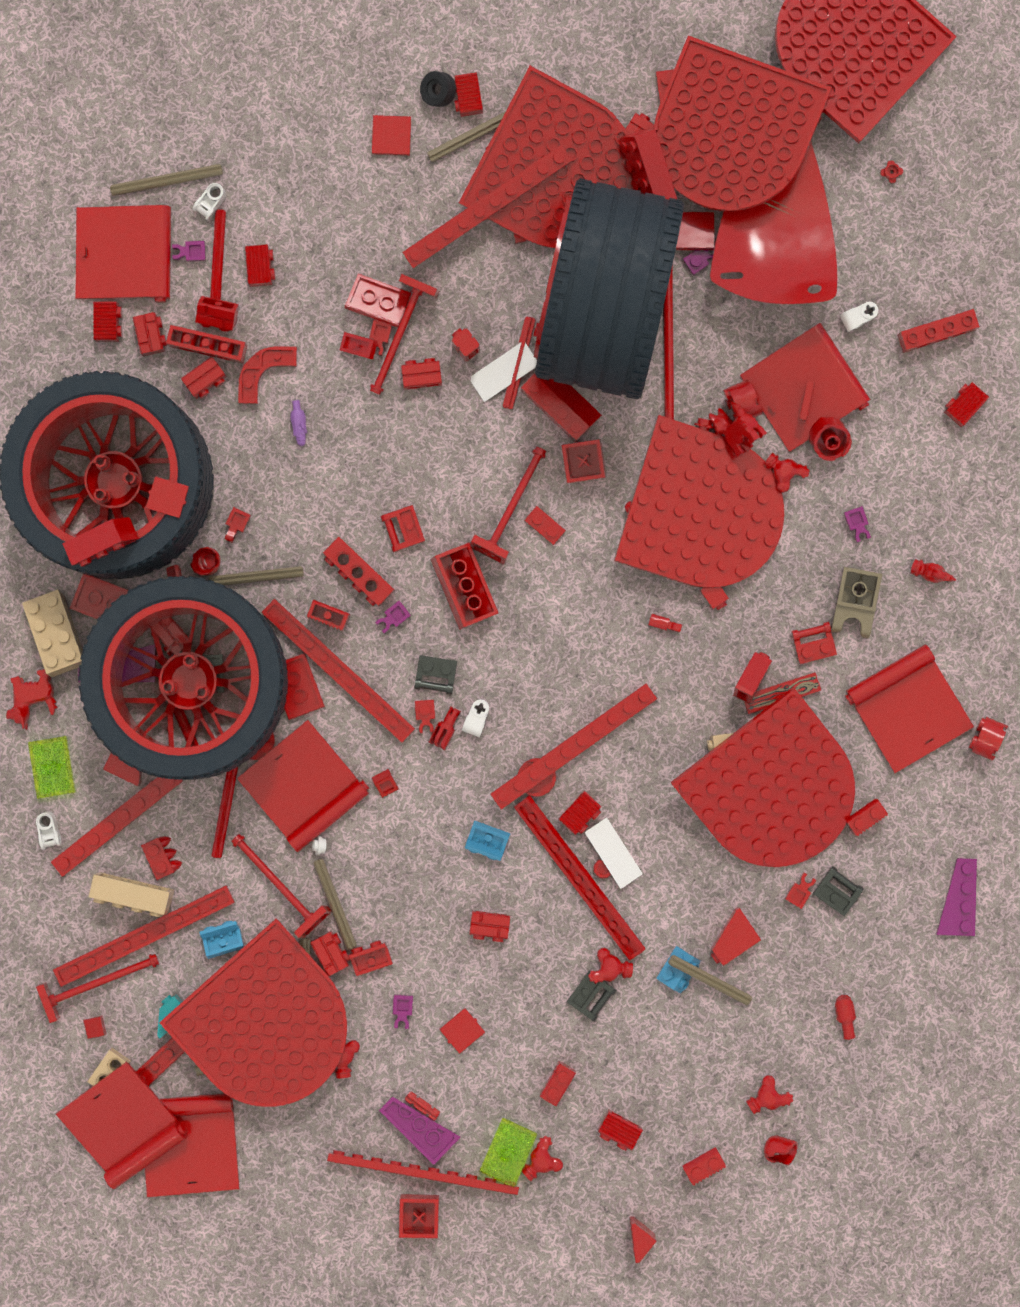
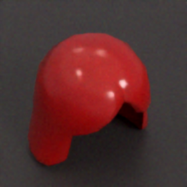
(784, 1147)

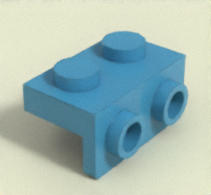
(487, 841)
(222, 939)
(672, 976)

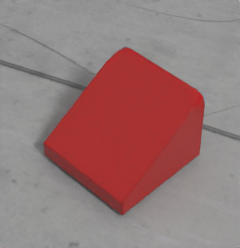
(174, 571)
(385, 783)
(94, 1027)

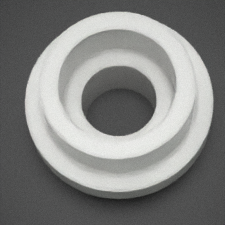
(319, 845)

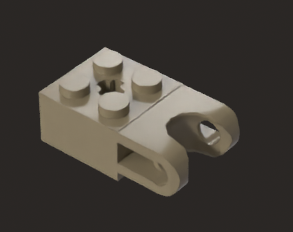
(857, 606)

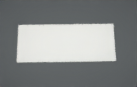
(499, 373)
(613, 853)

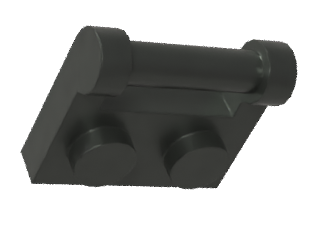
(436, 668)
(835, 897)
(585, 993)

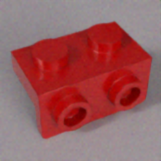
(370, 958)

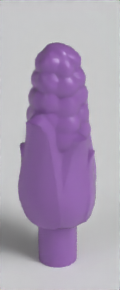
(298, 423)

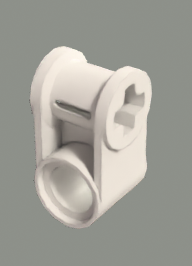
(209, 202)
(856, 317)
(475, 721)
(48, 832)

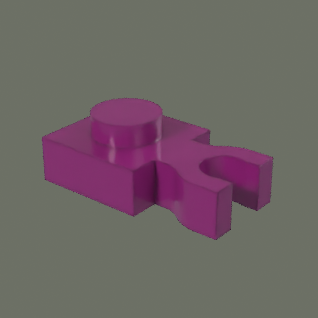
(192, 251)
(697, 260)
(857, 520)
(395, 615)
(402, 1007)

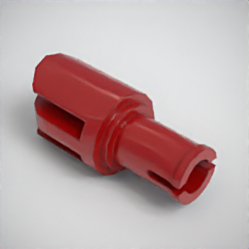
(444, 730)
(845, 1015)

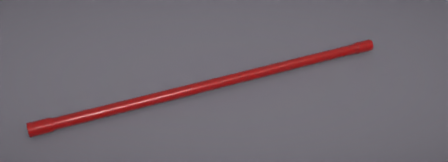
(668, 351)

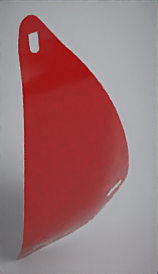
(779, 250)

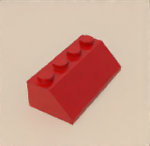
(562, 405)
(464, 586)

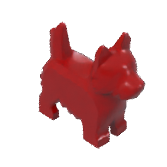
(740, 432)
(30, 693)

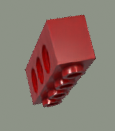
(938, 330)
(206, 344)
(332, 557)

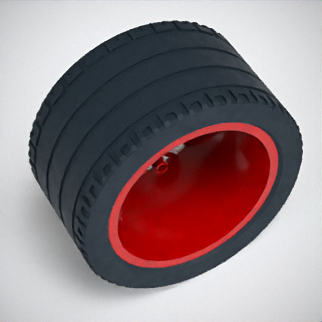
(607, 288)
(111, 477)
(185, 679)

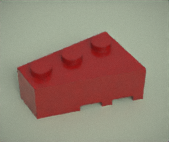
(100, 540)

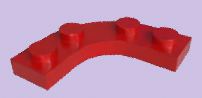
(260, 362)

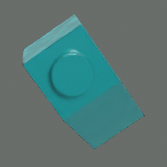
(169, 1005)

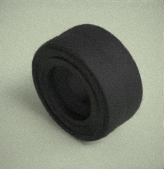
(447, 92)

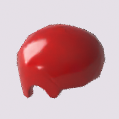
(211, 558)

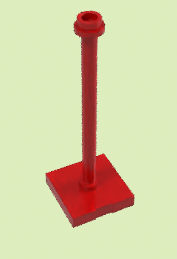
(418, 289)
(490, 547)
(311, 919)
(50, 1001)

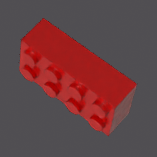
(647, 163)

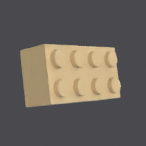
(54, 633)
(131, 893)

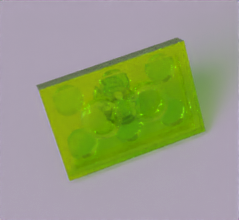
(51, 767)
(508, 1152)

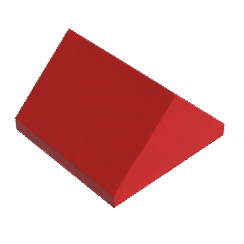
(642, 1239)

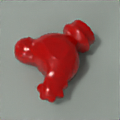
(785, 471)
(930, 572)
(610, 968)
(343, 1070)
(768, 1097)
(541, 1160)

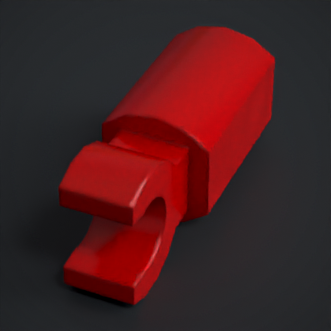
(664, 623)

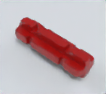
(422, 1105)

